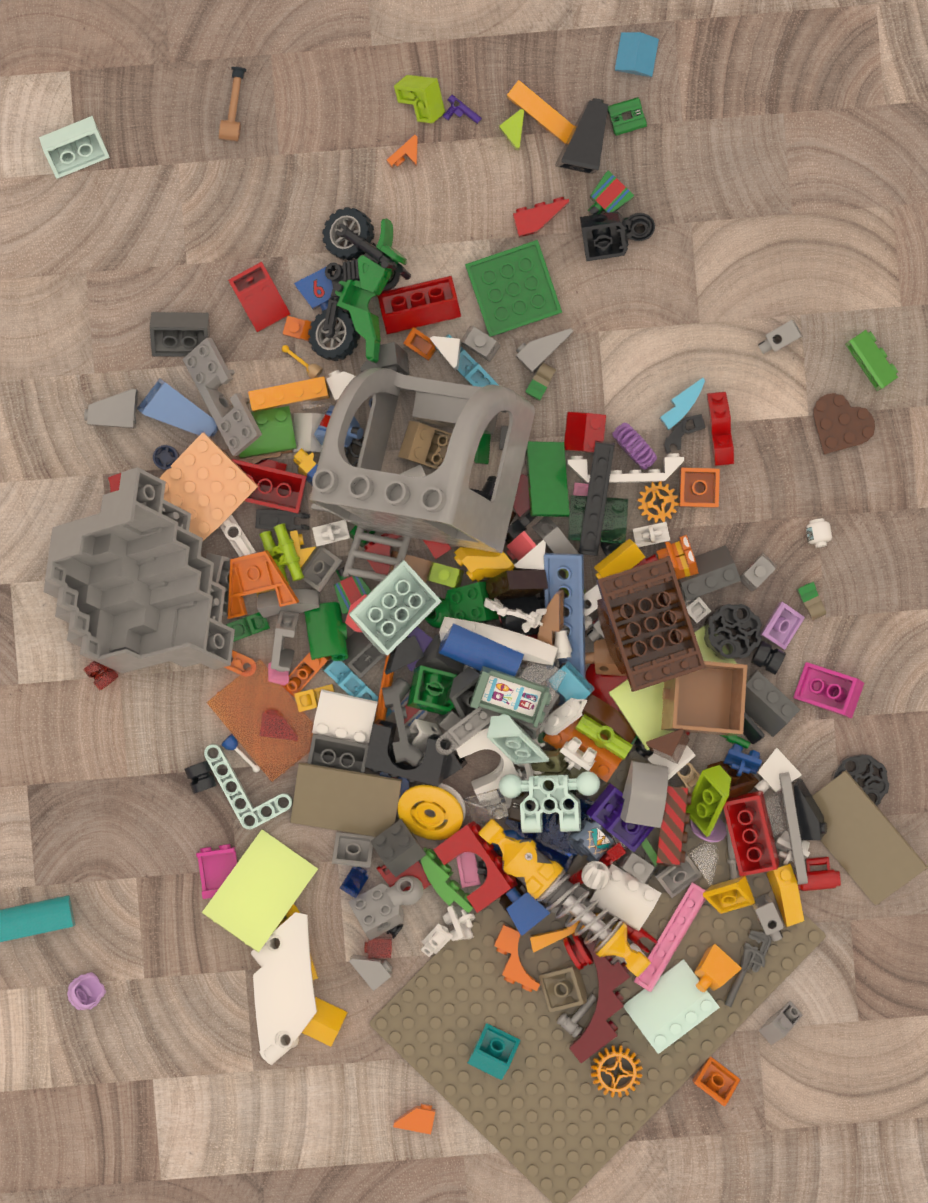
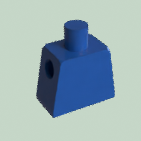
(525, 910)

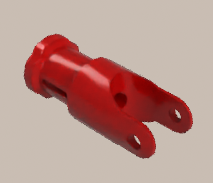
(634, 936)

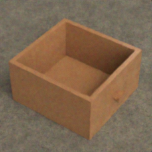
(706, 700)

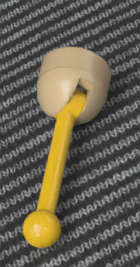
(312, 370)

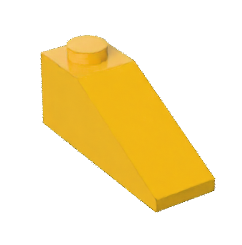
(786, 894)

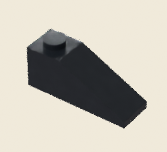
(809, 815)

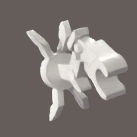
(533, 618)

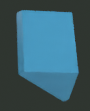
(636, 53)

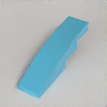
(472, 370)
(350, 682)

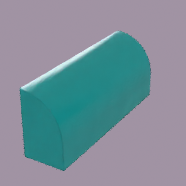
(36, 918)

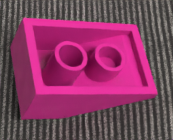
(829, 690)

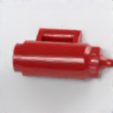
(820, 879)

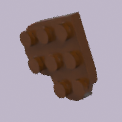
(840, 424)

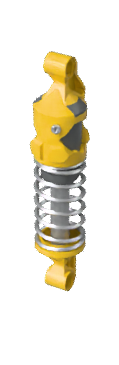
(549, 884)

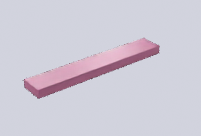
(672, 936)

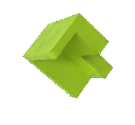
(423, 94)

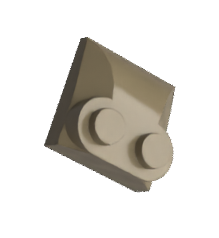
(563, 988)

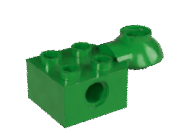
(463, 604)
(431, 690)

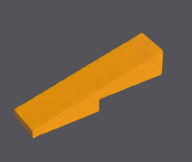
(540, 111)
(544, 939)

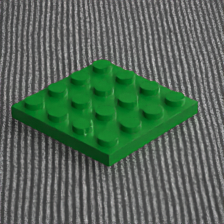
(513, 288)

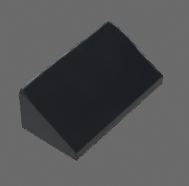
(751, 730)

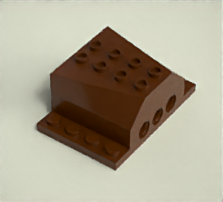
(648, 624)

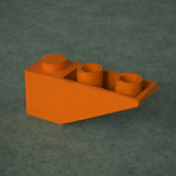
(304, 673)

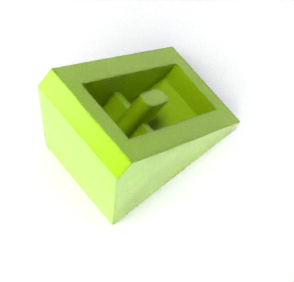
(513, 128)

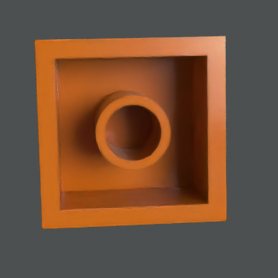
(699, 487)

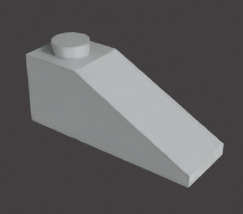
(539, 350)

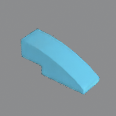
(682, 404)

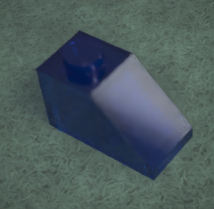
(354, 881)

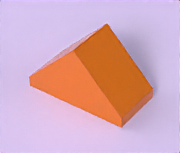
(420, 344)

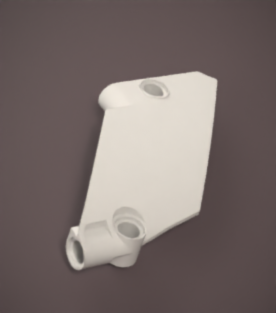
(284, 988)

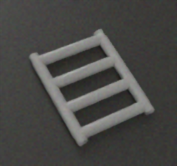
(355, 553)

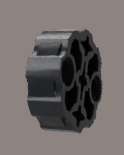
(727, 613)
(861, 762)

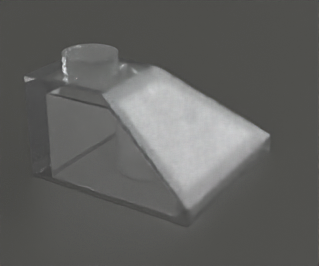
(486, 806)

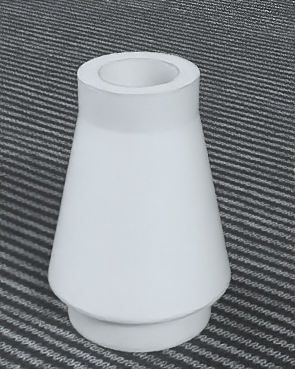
(563, 645)

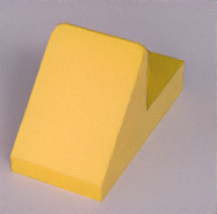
(305, 553)

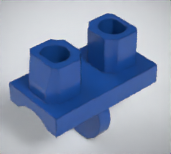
(743, 762)

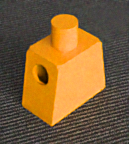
(715, 969)

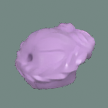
(85, 991)

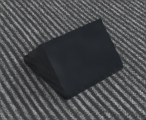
(526, 605)

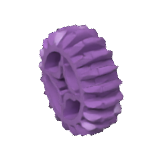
(634, 446)

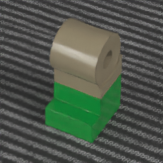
(540, 381)
(811, 600)

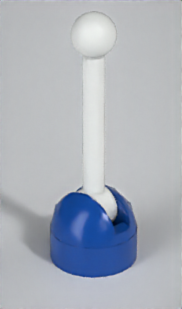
(231, 743)

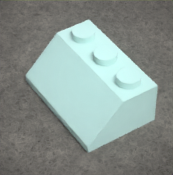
(74, 147)
(514, 741)

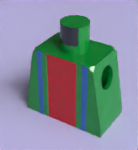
(609, 195)
(349, 590)

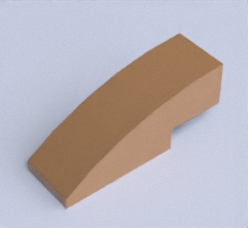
(553, 619)

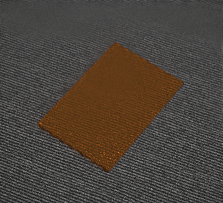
(241, 710)

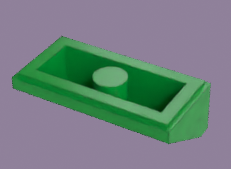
(483, 450)

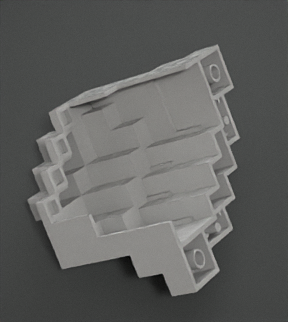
(138, 583)

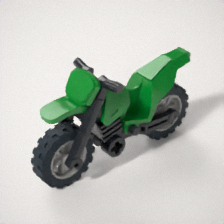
(354, 285)

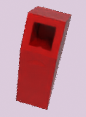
(534, 219)

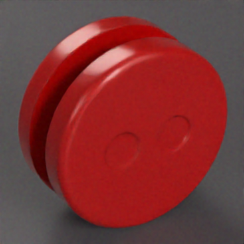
(578, 952)

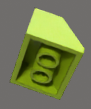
(709, 798)

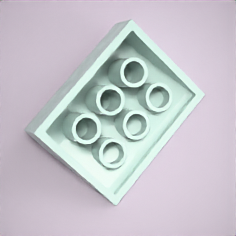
(394, 608)
(671, 1007)

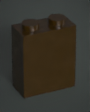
(516, 584)

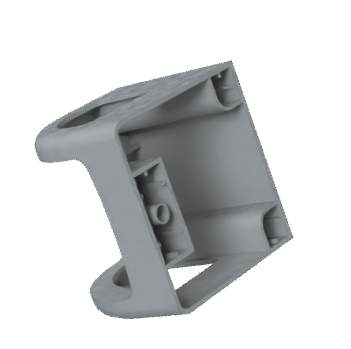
(434, 505)

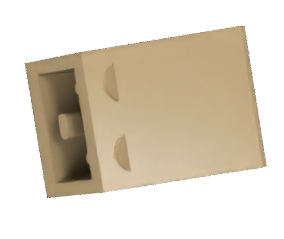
(424, 445)

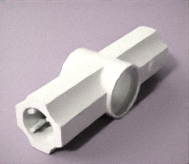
(240, 542)

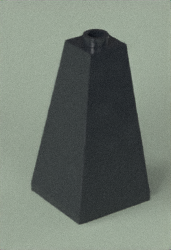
(585, 142)

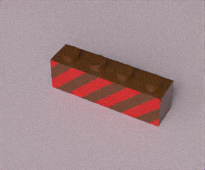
(673, 827)

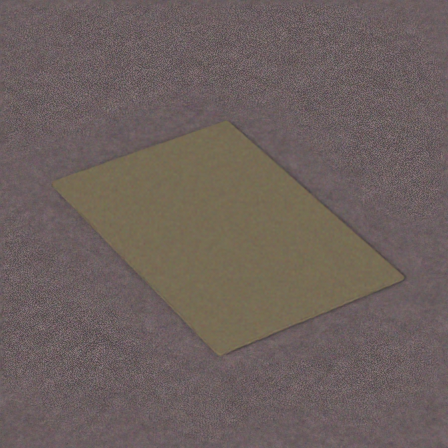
(546, 1106)

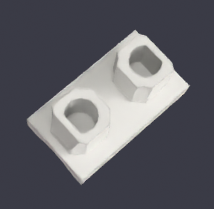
(331, 532)
(651, 534)
(576, 757)
(784, 846)
(461, 922)
(436, 940)

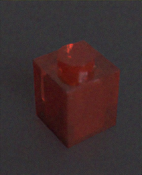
(379, 947)

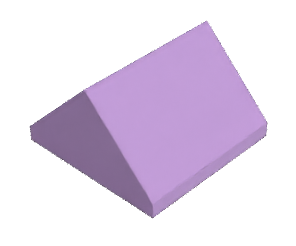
(782, 625)

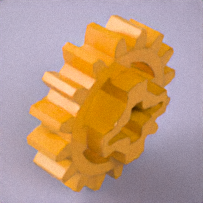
(667, 499)

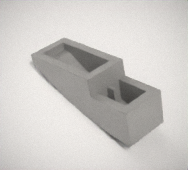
(268, 602)

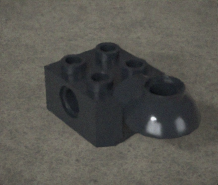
(608, 233)

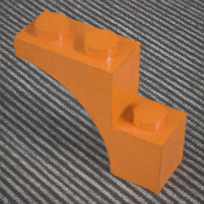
(513, 971)

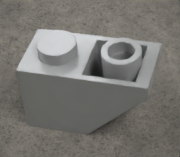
(780, 1023)

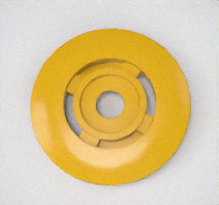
(431, 798)

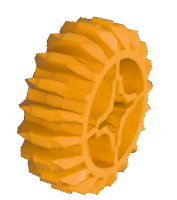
(625, 1072)

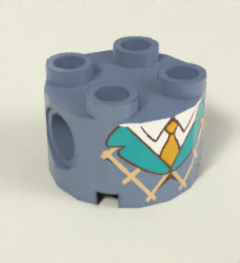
(590, 841)

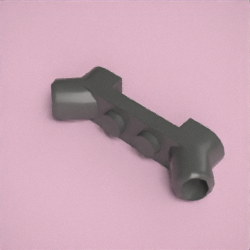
(402, 749)

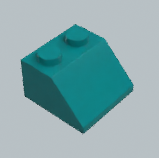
(494, 1051)

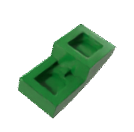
(248, 626)

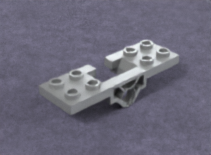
(209, 373)

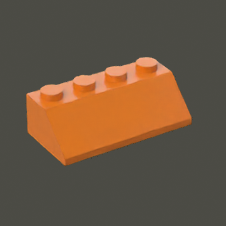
(605, 761)

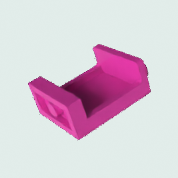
(215, 867)

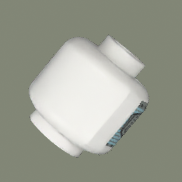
(818, 532)

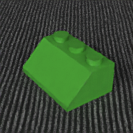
(872, 360)
(276, 432)

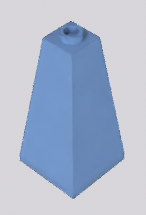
(174, 409)

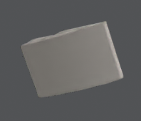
(645, 794)

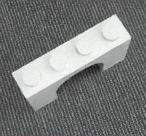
(505, 767)

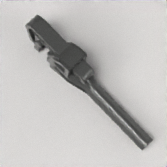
(752, 959)

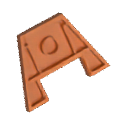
(253, 575)

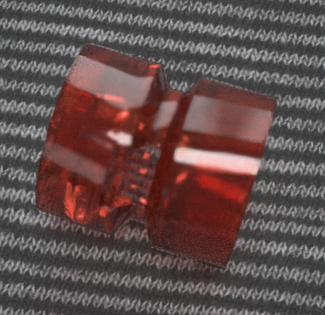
(101, 674)

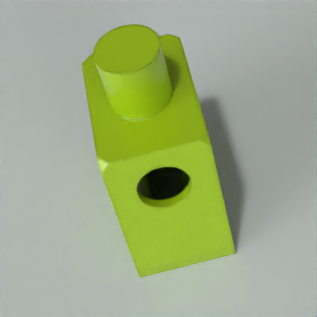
(445, 575)

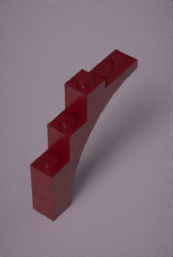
(600, 1030)

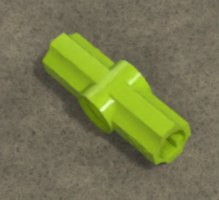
(593, 730)

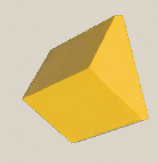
(730, 895)
(326, 1022)

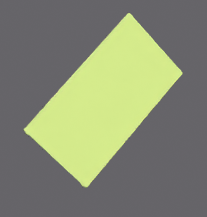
(645, 706)

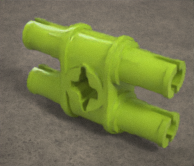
(284, 553)

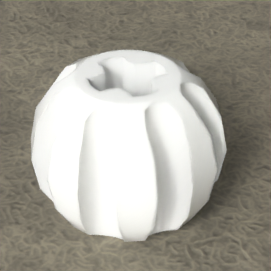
(595, 875)

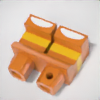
(681, 557)

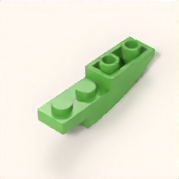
(439, 877)

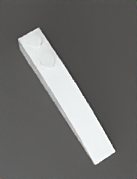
(533, 649)

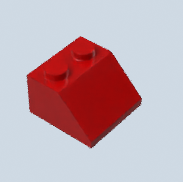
(583, 431)

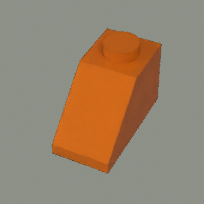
(417, 1119)

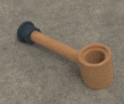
(230, 128)

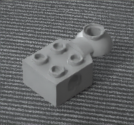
(381, 906)

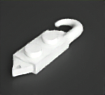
(562, 717)

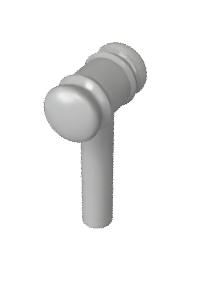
(570, 1024)

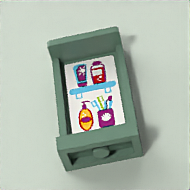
(510, 696)

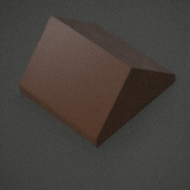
(670, 745)

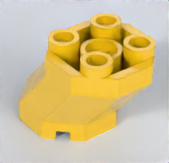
(483, 563)

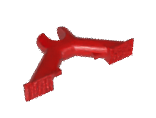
(610, 857)

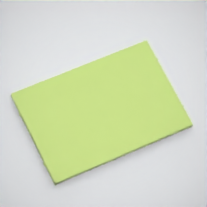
(260, 890)

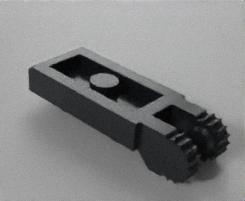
(270, 518)

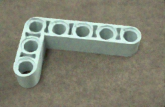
(240, 792)

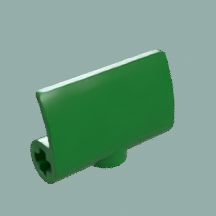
(326, 632)

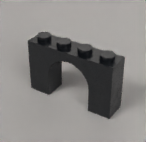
(382, 757)

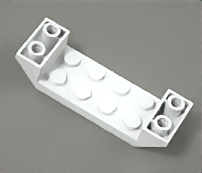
(670, 464)

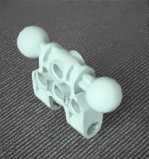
(531, 820)

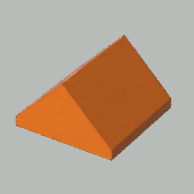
(716, 1081)

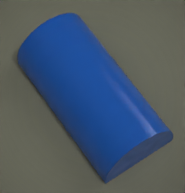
(479, 651)

